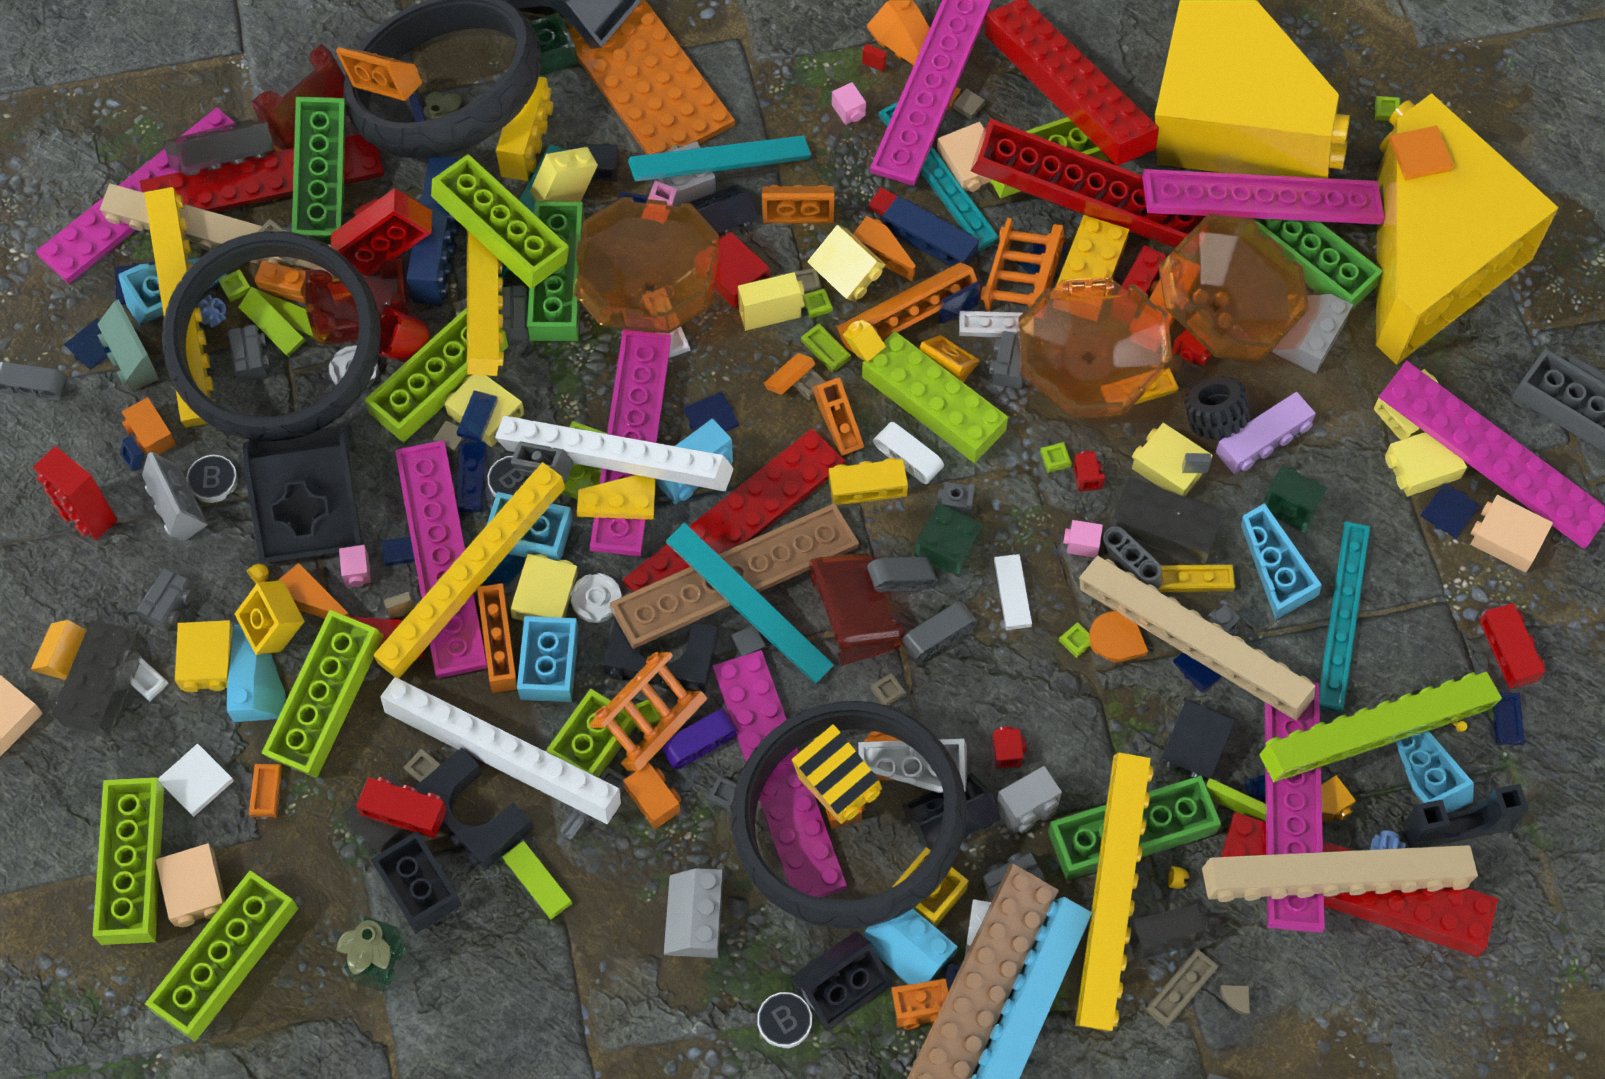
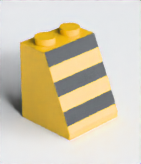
(836, 775)

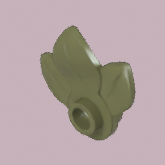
(440, 105)
(363, 951)

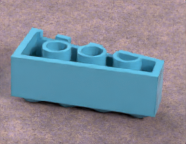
(1279, 564)

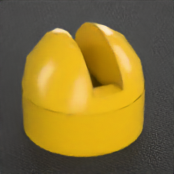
(258, 573)
(1176, 877)

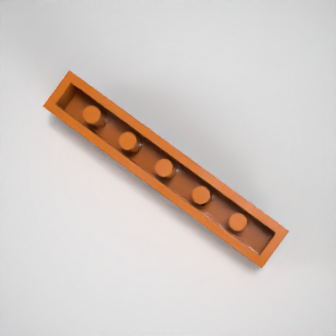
(913, 303)

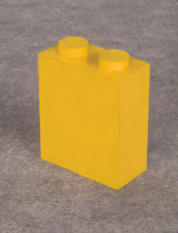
(203, 655)

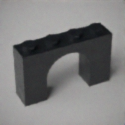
(690, 669)
(1432, 825)
(484, 842)

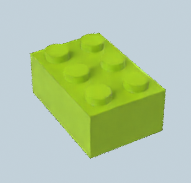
(587, 746)

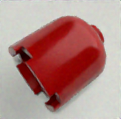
(401, 335)

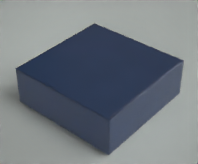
(131, 453)

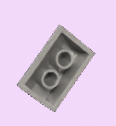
(1315, 332)
(172, 497)
(694, 913)

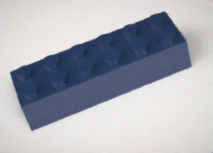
(432, 255)

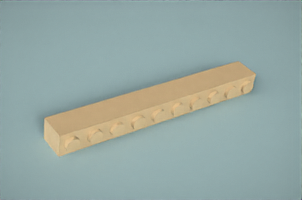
(203, 226)
(1198, 638)
(1339, 872)

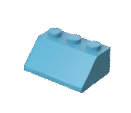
(911, 947)

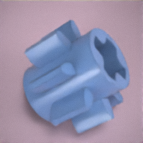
(212, 310)
(1387, 840)

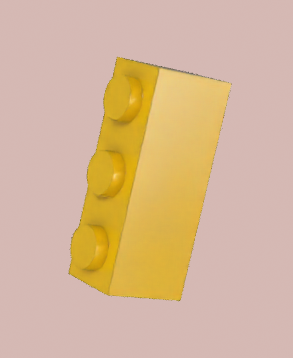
(868, 481)

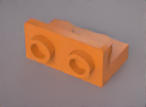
(918, 1002)

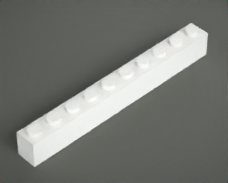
(621, 453)
(501, 750)

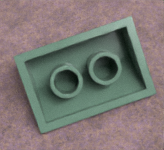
(126, 348)

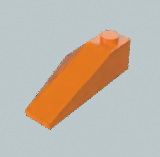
(900, 28)

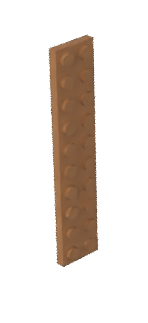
(760, 562)
(985, 977)

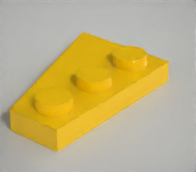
(620, 498)

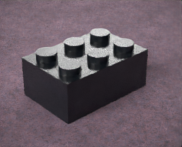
(416, 882)

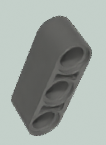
(31, 381)
(1127, 548)
(902, 574)
(939, 631)

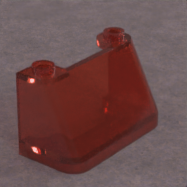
(280, 112)
(333, 308)
(854, 608)

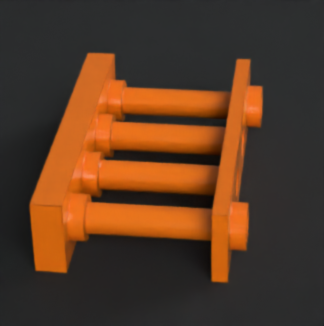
(1048, 262)
(671, 719)

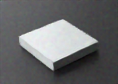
(195, 780)

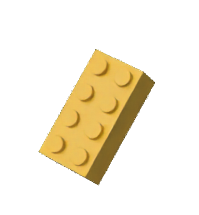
(522, 136)
(1095, 250)

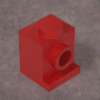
(1191, 349)
(1088, 472)

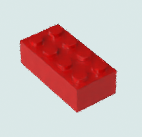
(382, 231)
(74, 493)

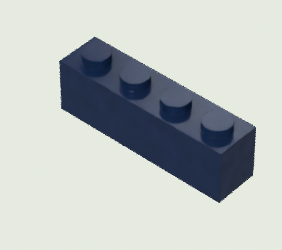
(930, 233)

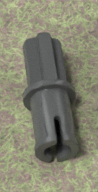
(573, 823)

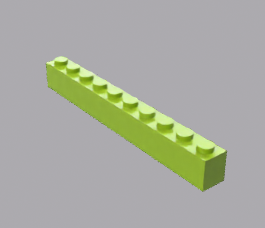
(1379, 726)

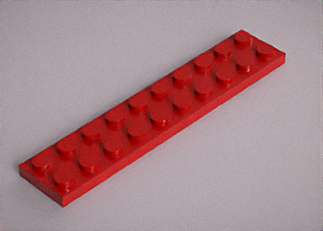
(260, 178)
(750, 506)

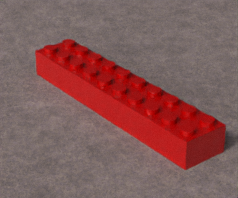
(1071, 81)
(1075, 182)
(1442, 916)

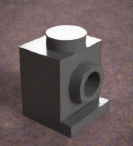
(957, 497)
(1225, 618)

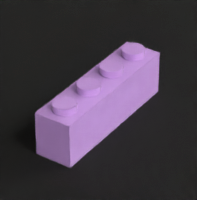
(1265, 433)

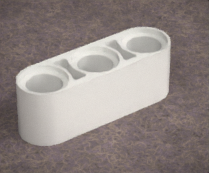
(917, 458)

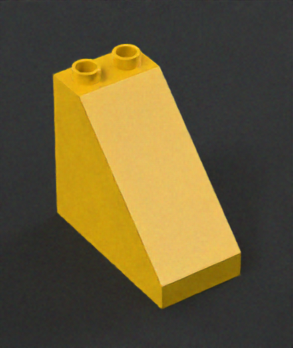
(1245, 97)
(1448, 232)

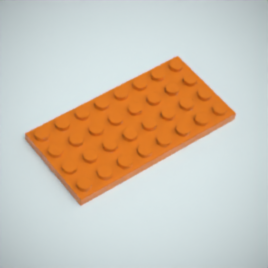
(653, 84)

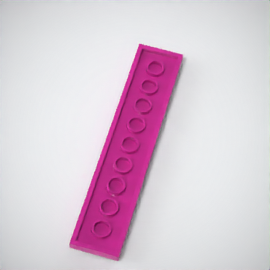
(929, 90)
(1262, 196)
(91, 234)
(636, 416)
(1495, 454)
(436, 546)
(785, 800)
(1294, 822)

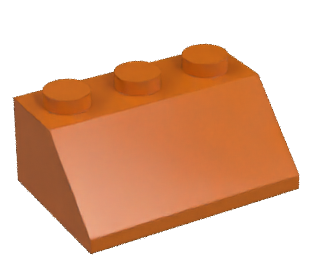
(380, 73)
(798, 204)

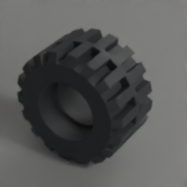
(1217, 407)

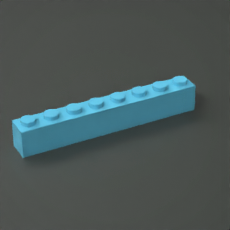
(1034, 991)

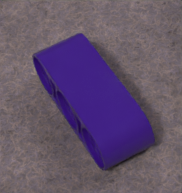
(699, 739)

